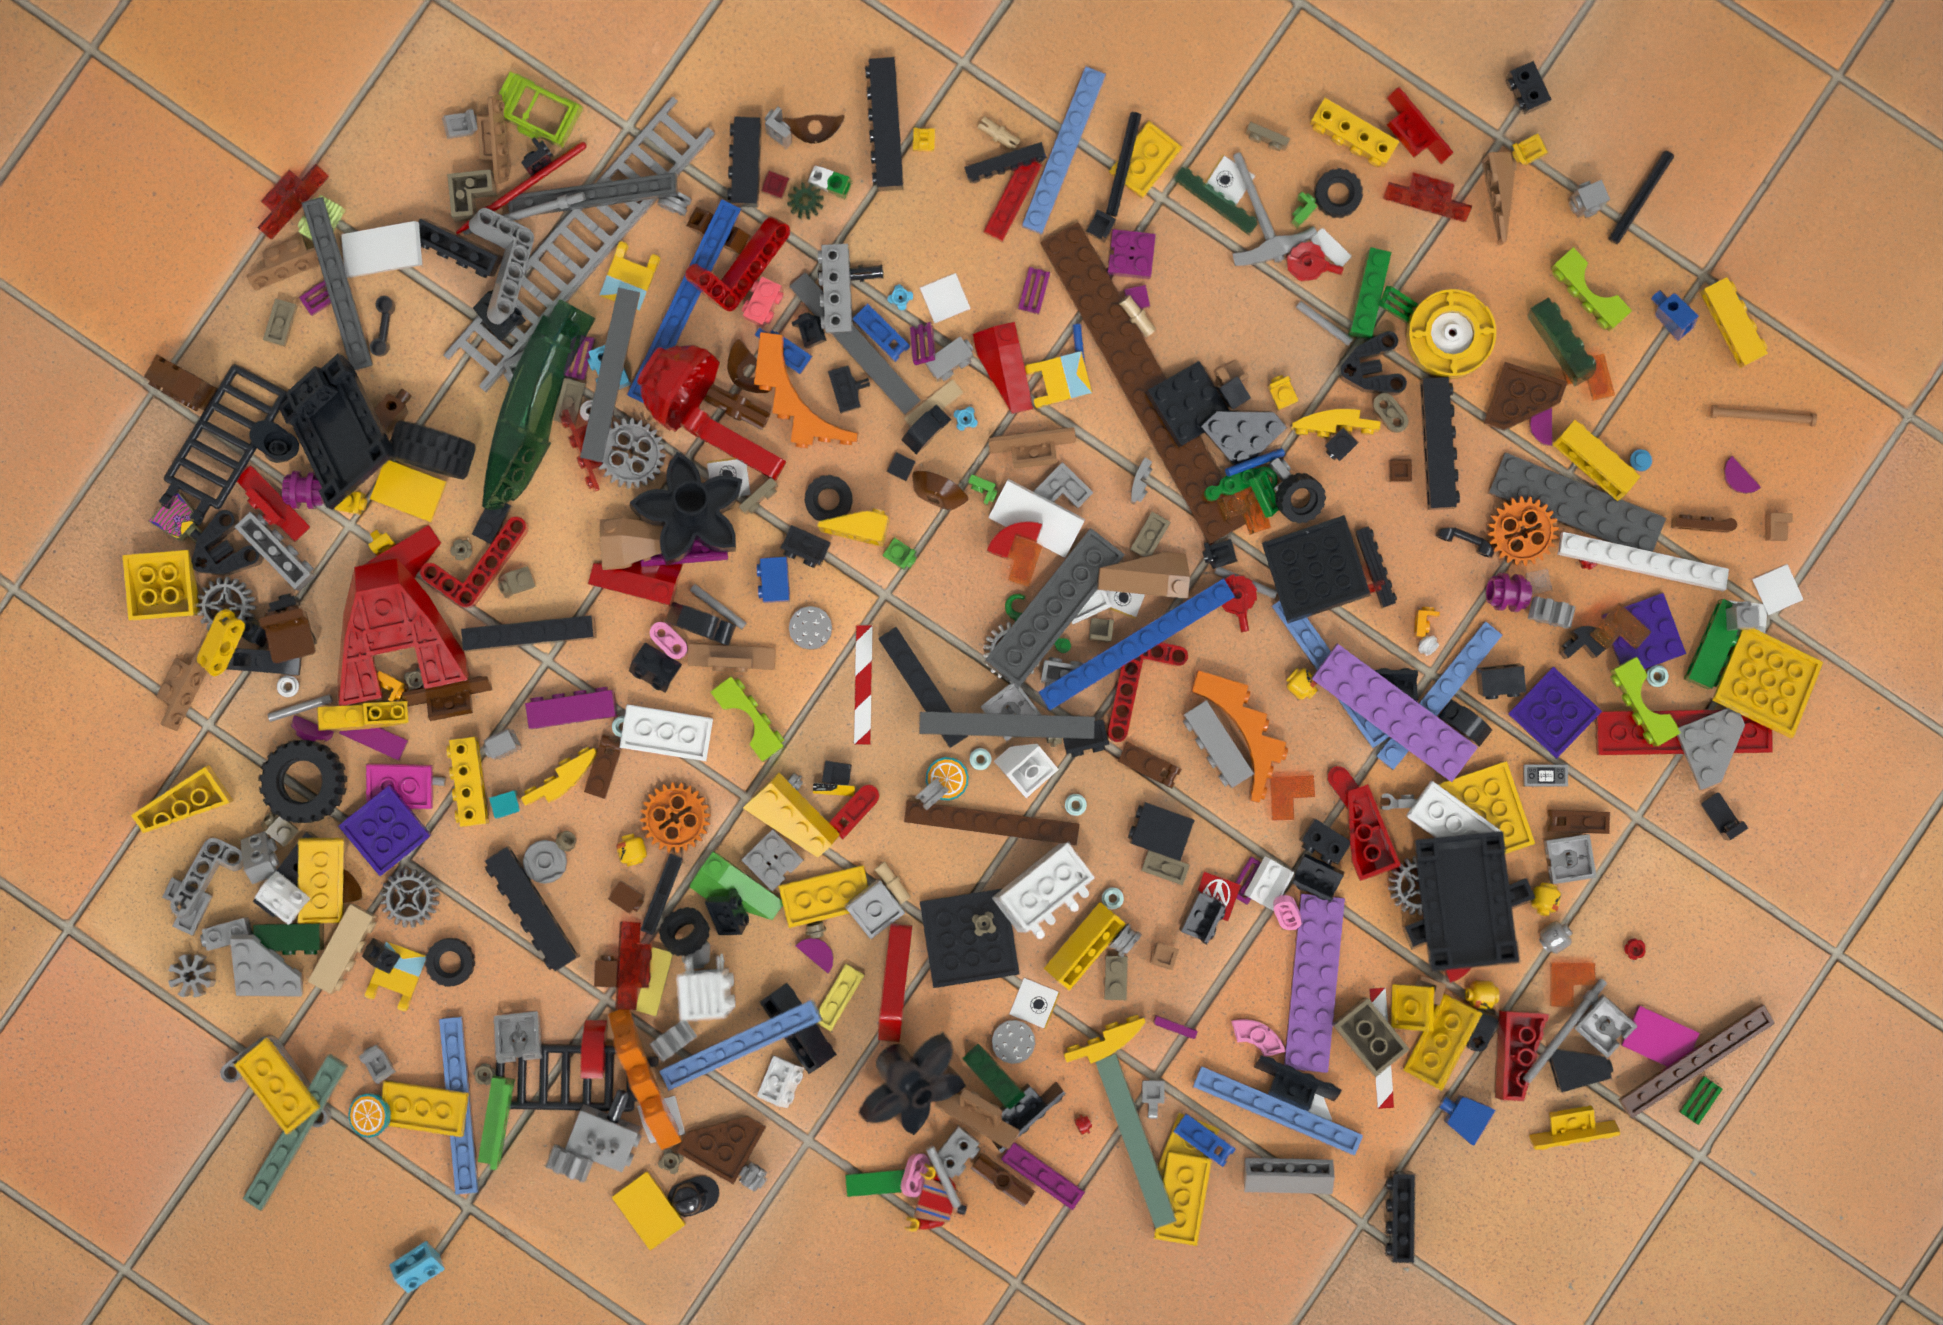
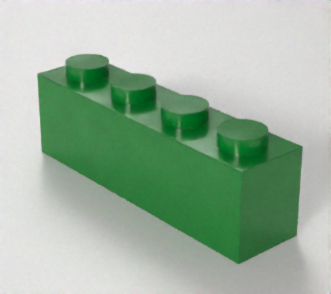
(1369, 293)
(1712, 649)

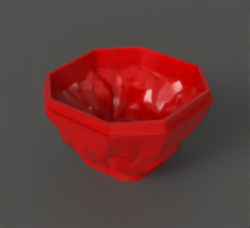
(675, 381)

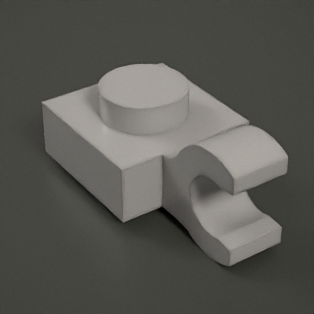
(1406, 801)
(1153, 1094)

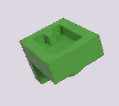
(1301, 213)
(981, 485)
(900, 554)

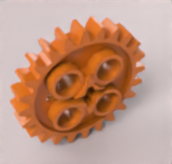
(1517, 512)
(686, 834)

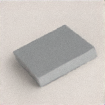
(874, 909)

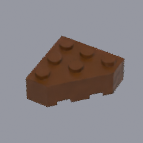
(179, 384)

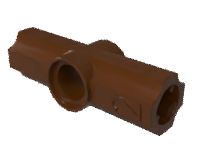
(737, 407)
(1014, 1188)

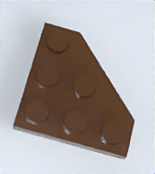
(1522, 396)
(723, 1146)

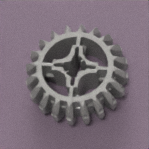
(227, 597)
(1404, 871)
(423, 885)

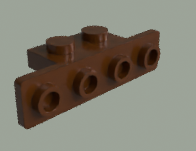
(448, 699)

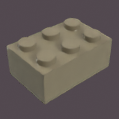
(1370, 1036)

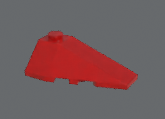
(1002, 358)
(412, 551)
(645, 582)
(1369, 840)

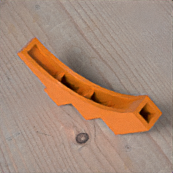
(806, 424)
(1262, 749)
(642, 1079)

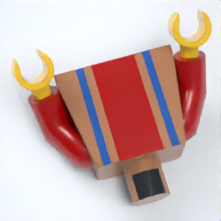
(933, 1204)

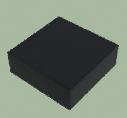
(901, 467)

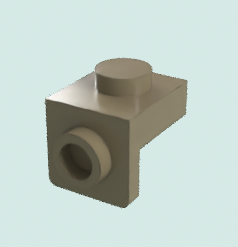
(515, 582)
(279, 829)

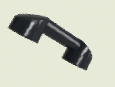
(387, 307)
(1448, 534)

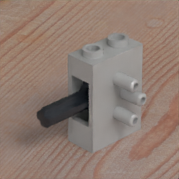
(604, 1135)

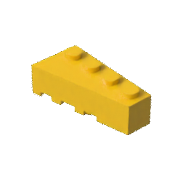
(190, 797)
(792, 815)

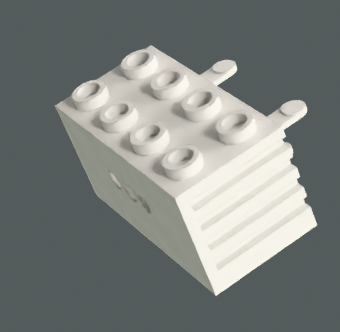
(1044, 889)
(705, 992)

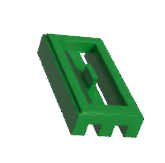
(1408, 309)
(1264, 493)
(1708, 1104)

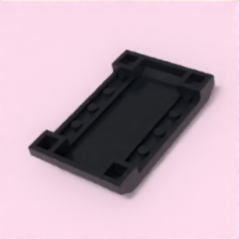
(343, 436)
(1466, 901)

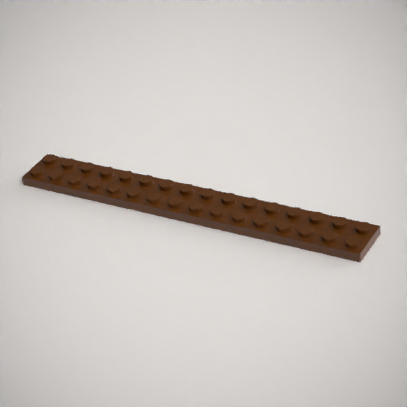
(1136, 373)

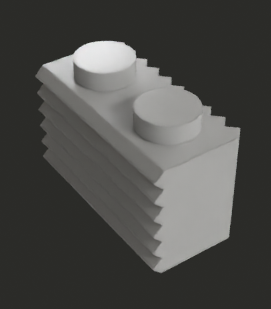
(502, 744)

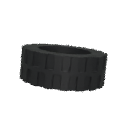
(1350, 181)
(828, 482)
(1314, 505)
(675, 922)
(434, 955)

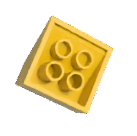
(862, 527)
(160, 585)

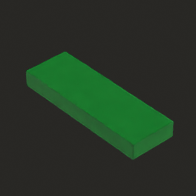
(874, 1183)

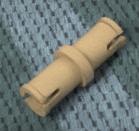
(999, 133)
(1137, 316)
(892, 883)

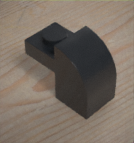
(925, 429)
(1582, 639)
(1466, 722)

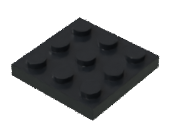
(1185, 402)

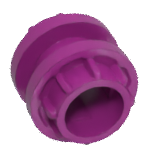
(301, 490)
(1511, 592)

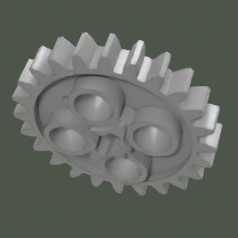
(635, 433)

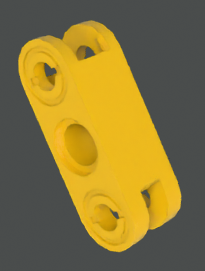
(220, 642)

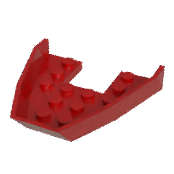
(387, 614)

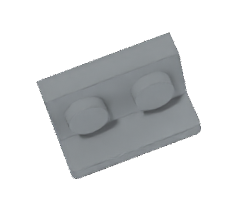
(777, 128)

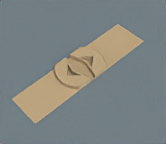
(941, 398)

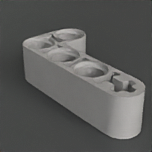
(203, 879)

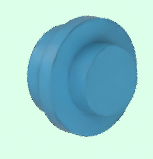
(1641, 460)

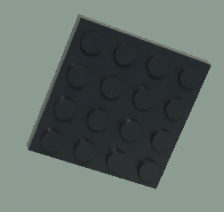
(1316, 569)
(954, 948)

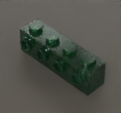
(1562, 342)

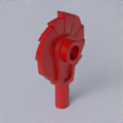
(1308, 262)
(1244, 598)

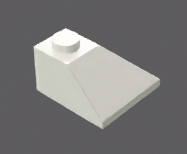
(1026, 767)

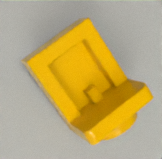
(1529, 150)

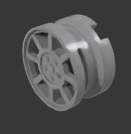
(675, 204)
(932, 793)
(1125, 940)

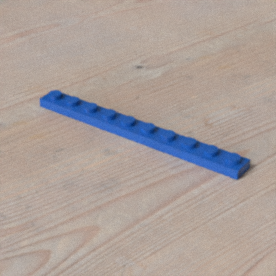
(687, 294)
(1136, 644)

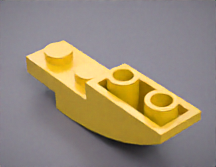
(1325, 423)
(362, 716)
(569, 775)
(1114, 1038)

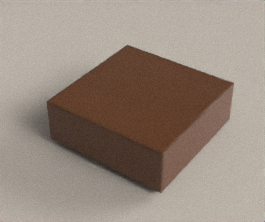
(1400, 470)

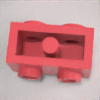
(764, 298)

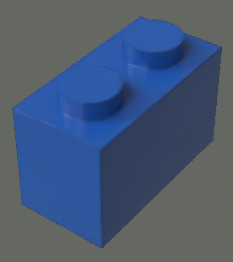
(774, 580)

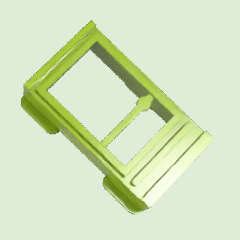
(511, 94)

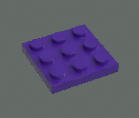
(1663, 641)
(1555, 713)
(384, 830)

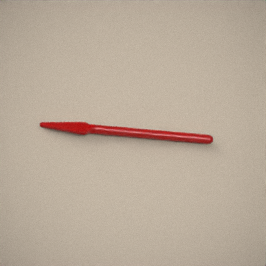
(531, 180)

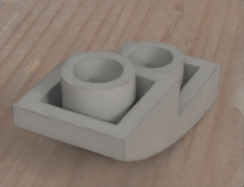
(1138, 486)

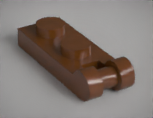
(1704, 524)
(1148, 764)
(603, 768)
(1579, 821)

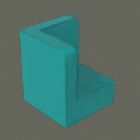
(504, 804)

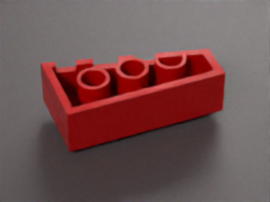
(1517, 1051)

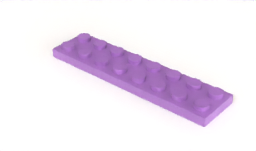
(1394, 712)
(1314, 983)

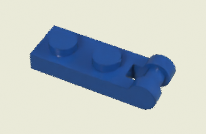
(880, 332)
(1203, 1139)

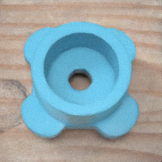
(900, 291)
(969, 413)

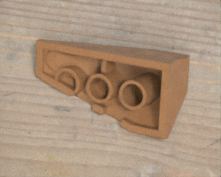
(1499, 179)
(627, 542)
(1155, 575)

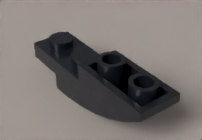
(261, 662)

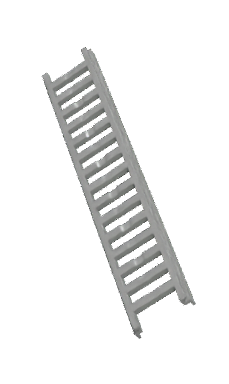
(596, 259)

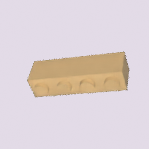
(342, 949)

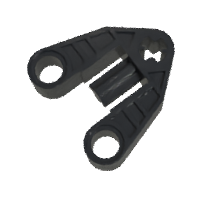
(1375, 384)
(211, 536)
(700, 623)

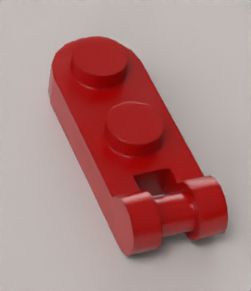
(1341, 783)
(855, 809)

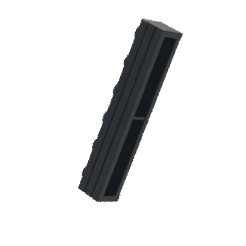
(1005, 162)
(1374, 565)
(661, 894)

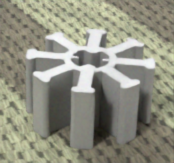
(1551, 612)
(196, 983)
(673, 1040)
(568, 1164)

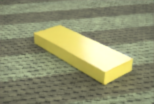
(839, 996)
(650, 998)

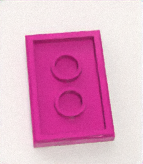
(410, 781)
(1659, 1037)

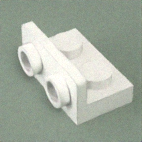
(1268, 882)
(282, 897)
(780, 1082)

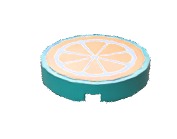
(951, 774)
(369, 1115)

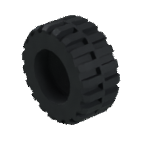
(432, 449)
(273, 781)

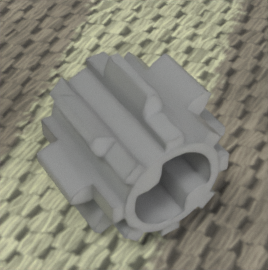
(753, 1176)

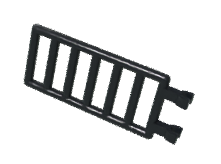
(227, 485)
(543, 1104)

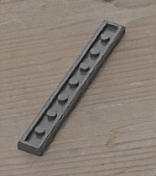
(603, 193)
(337, 283)
(860, 350)
(610, 375)
(1006, 725)

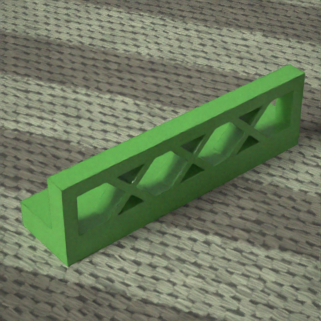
(496, 1121)

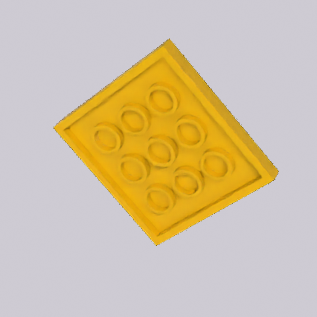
(1768, 681)
(1496, 799)

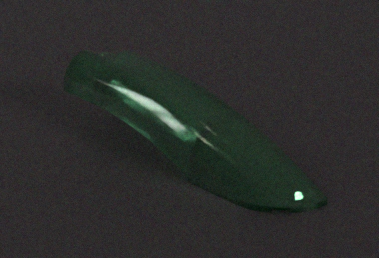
(530, 404)

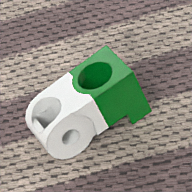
(830, 181)

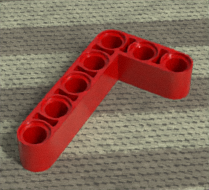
(746, 268)
(702, 426)
(480, 569)
(1133, 681)
(894, 982)

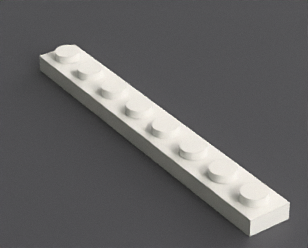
(1643, 561)

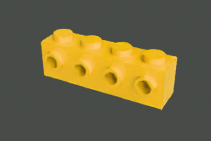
(1354, 133)
(1734, 322)
(1596, 460)
(468, 781)
(1082, 944)

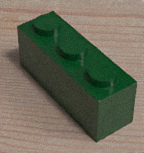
(291, 937)
(994, 1076)

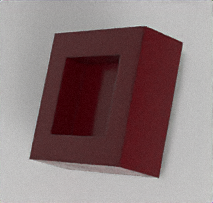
(775, 185)

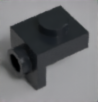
(810, 329)
(1341, 444)
(1219, 554)
(284, 602)
(254, 633)
(380, 956)

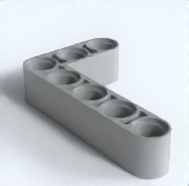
(518, 245)
(225, 1076)

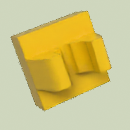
(924, 139)
(380, 542)

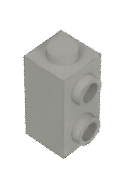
(949, 358)
(1742, 616)
(220, 935)

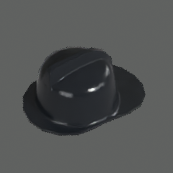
(273, 441)
(694, 1195)

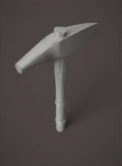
(1275, 246)

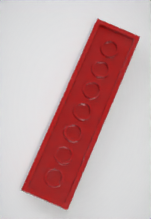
(1621, 735)

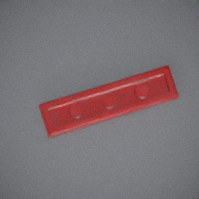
(1012, 201)

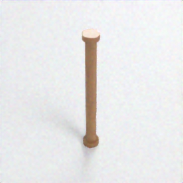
(1761, 415)

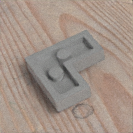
(1064, 482)
(191, 923)

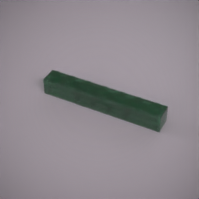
(1216, 200)

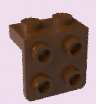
(288, 634)

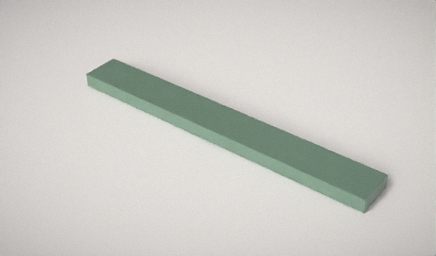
(1136, 1141)
(289, 1144)

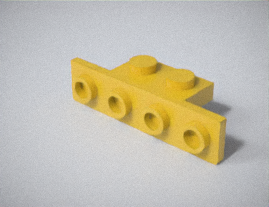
(1572, 1127)

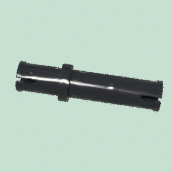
(876, 272)

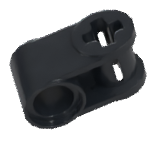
(1483, 1030)

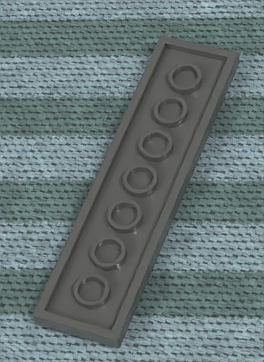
(1578, 504)
(1052, 609)

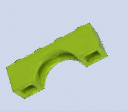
(1571, 271)
(1629, 679)
(731, 695)

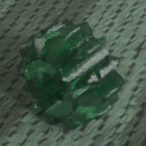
(812, 205)

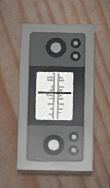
(1545, 775)

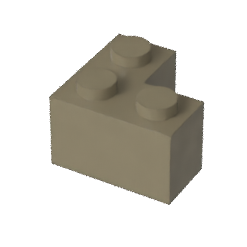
(465, 188)

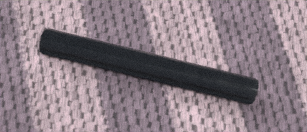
(1123, 164)
(1641, 197)

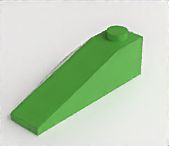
(720, 876)

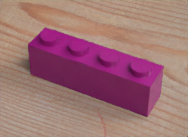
(571, 709)

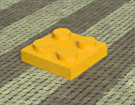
(1412, 1007)

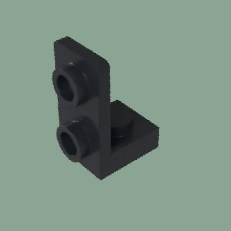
(1723, 817)

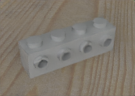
(836, 288)
(271, 547)
(1218, 745)
(1288, 1175)

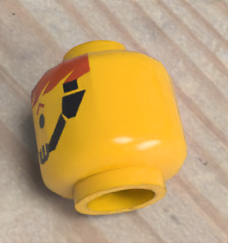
(1301, 684)
(631, 850)
(1546, 899)
(1482, 994)

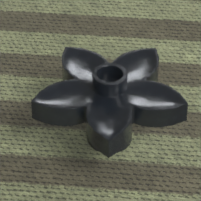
(690, 510)
(912, 1083)

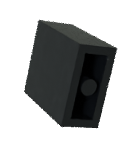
(1161, 831)

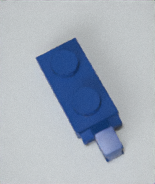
(794, 356)

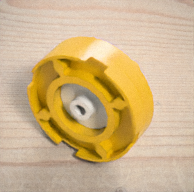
(1471, 328)

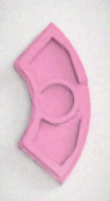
(1258, 1034)

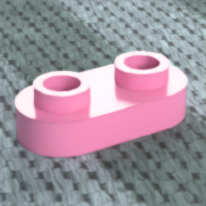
(669, 640)
(1287, 912)
(912, 1181)

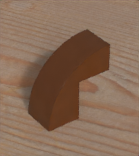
(700, 221)

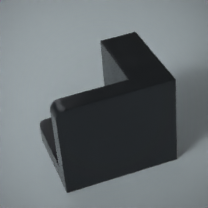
(1101, 225)
(1233, 393)
(836, 773)

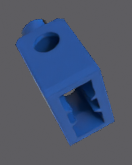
(1674, 314)
(1466, 1117)

